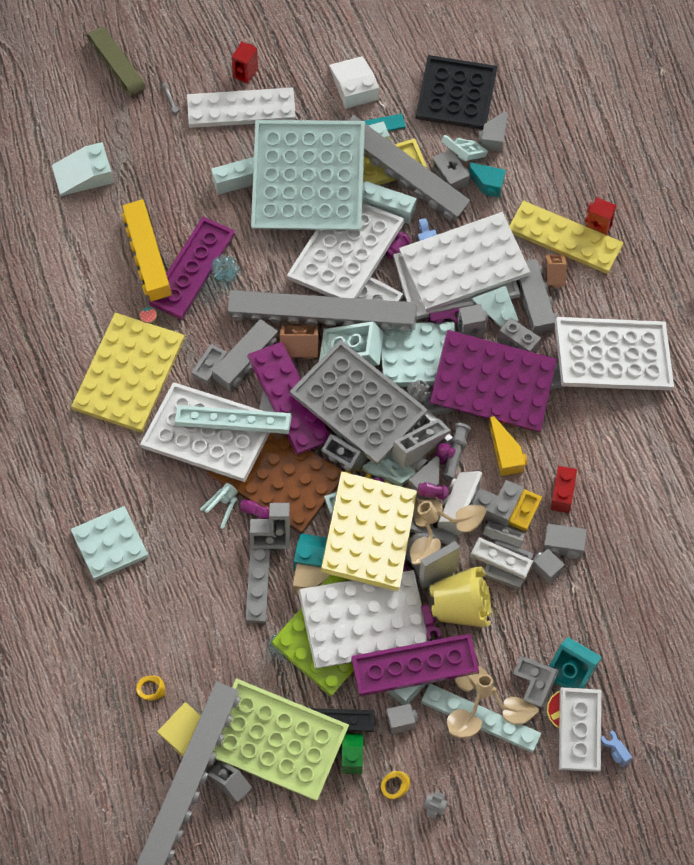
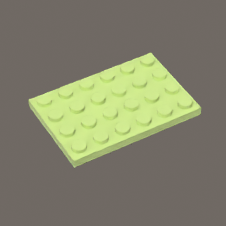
(281, 741)

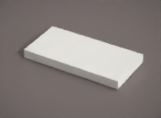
(580, 730)

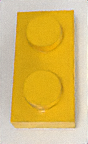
(525, 510)

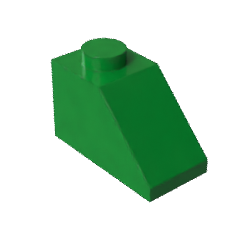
(352, 753)

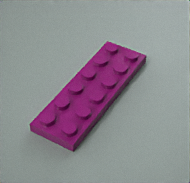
(193, 266)
(277, 379)
(415, 664)

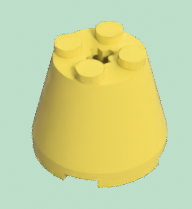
(462, 599)

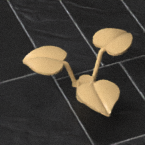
(428, 512)
(465, 725)

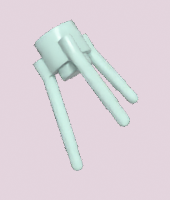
(225, 495)

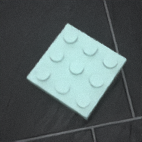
(109, 543)

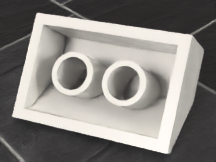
(463, 494)

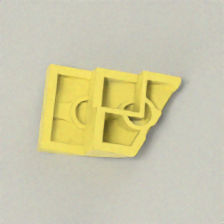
(180, 728)

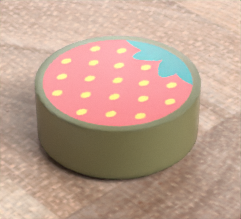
(148, 315)

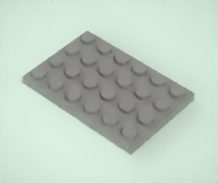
(358, 402)

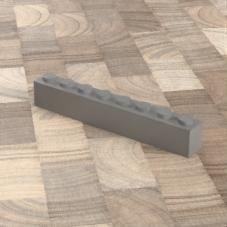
(413, 175)

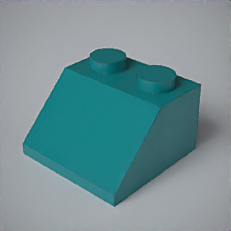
(310, 550)
(574, 664)

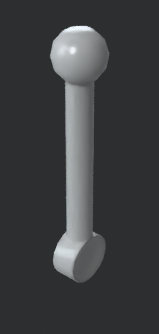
(175, 109)

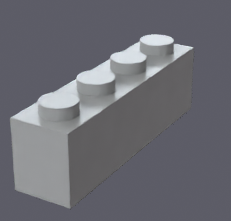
(536, 300)
(236, 364)

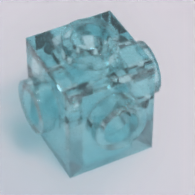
(225, 275)

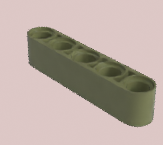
(116, 61)

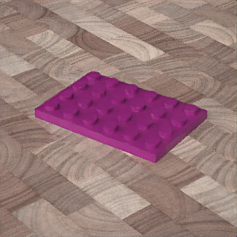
(493, 381)

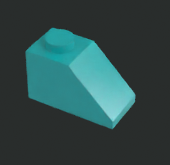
(487, 179)

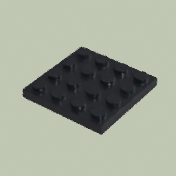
(456, 92)

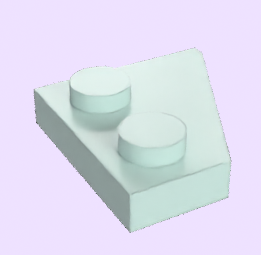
(390, 471)

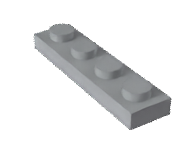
(258, 586)

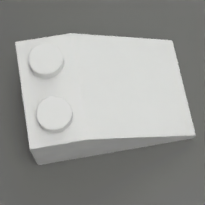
(355, 82)

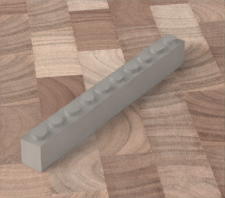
(321, 310)
(190, 775)

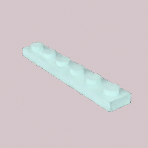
(233, 419)
(491, 722)

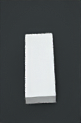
(501, 558)

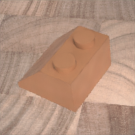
(300, 340)

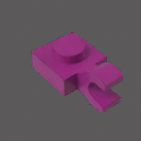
(439, 317)
(429, 620)

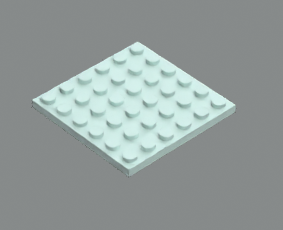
(308, 175)

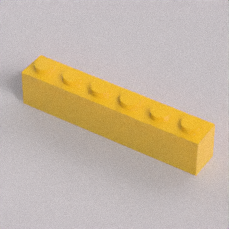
(146, 250)

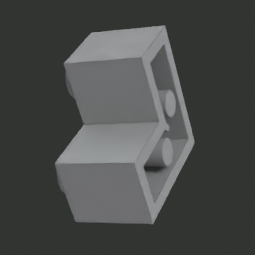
(502, 506)
(272, 532)

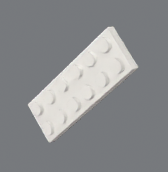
(240, 107)

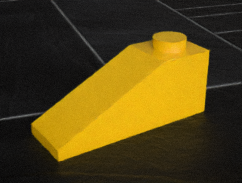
(507, 450)

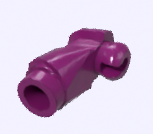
(401, 241)
(443, 452)
(431, 491)
(254, 508)

